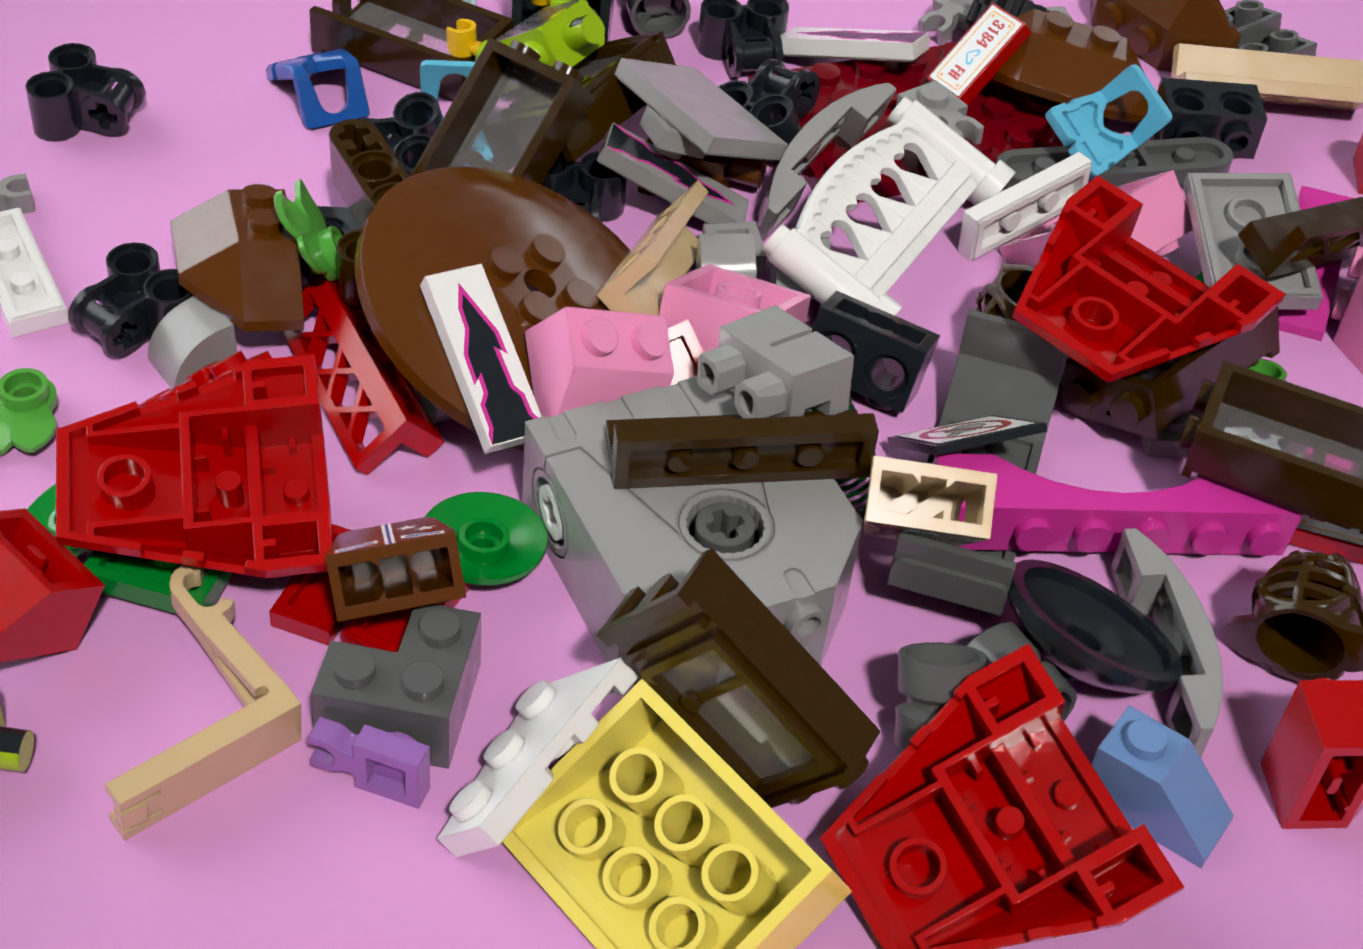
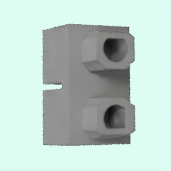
(777, 367)

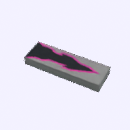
(667, 176)

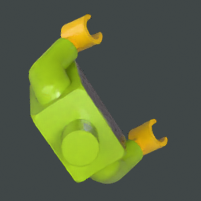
(559, 32)

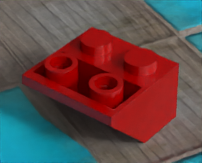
(42, 590)
(1318, 756)

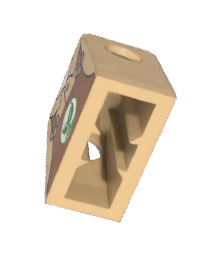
(928, 500)

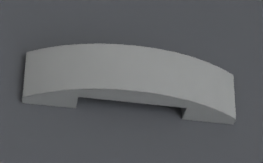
(849, 119)
(1159, 589)

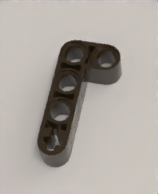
(362, 173)

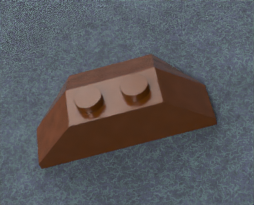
(1159, 25)
(1072, 61)
(241, 259)

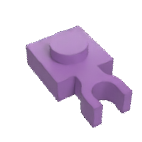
(379, 760)

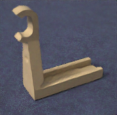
(224, 749)

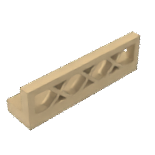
(1279, 76)
(657, 258)

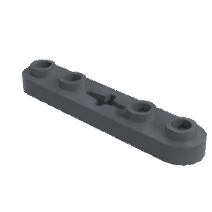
(1149, 159)

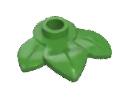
(307, 225)
(26, 410)

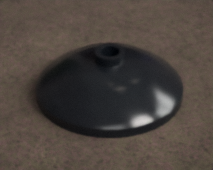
(1091, 630)

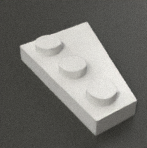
(516, 768)

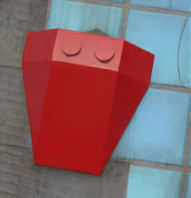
(1121, 302)
(205, 477)
(994, 827)

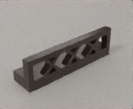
(1305, 237)
(739, 449)

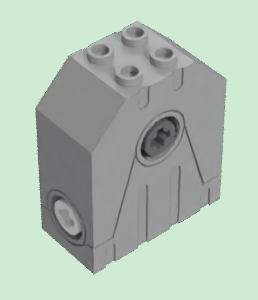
(781, 537)

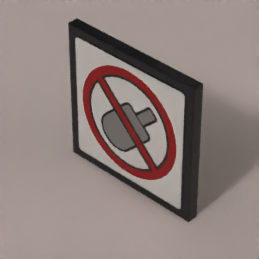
(967, 436)

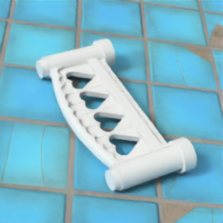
(954, 174)

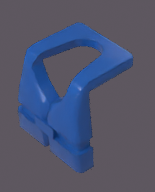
(311, 110)

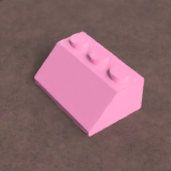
(1158, 227)

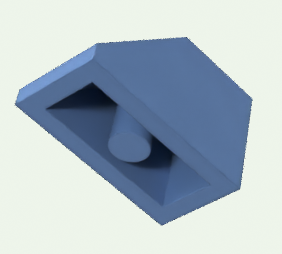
(1162, 784)

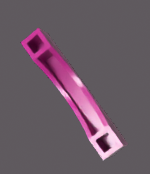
(1182, 519)

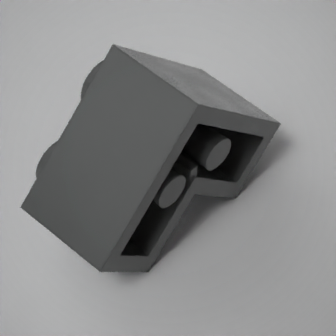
(408, 691)

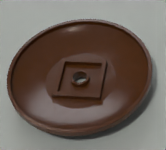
(469, 219)

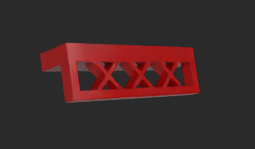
(382, 388)

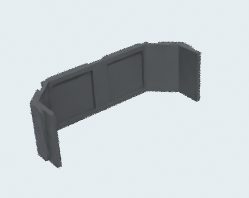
(998, 373)

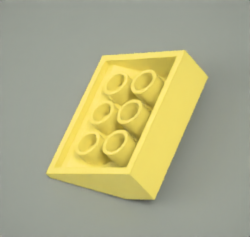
(667, 844)

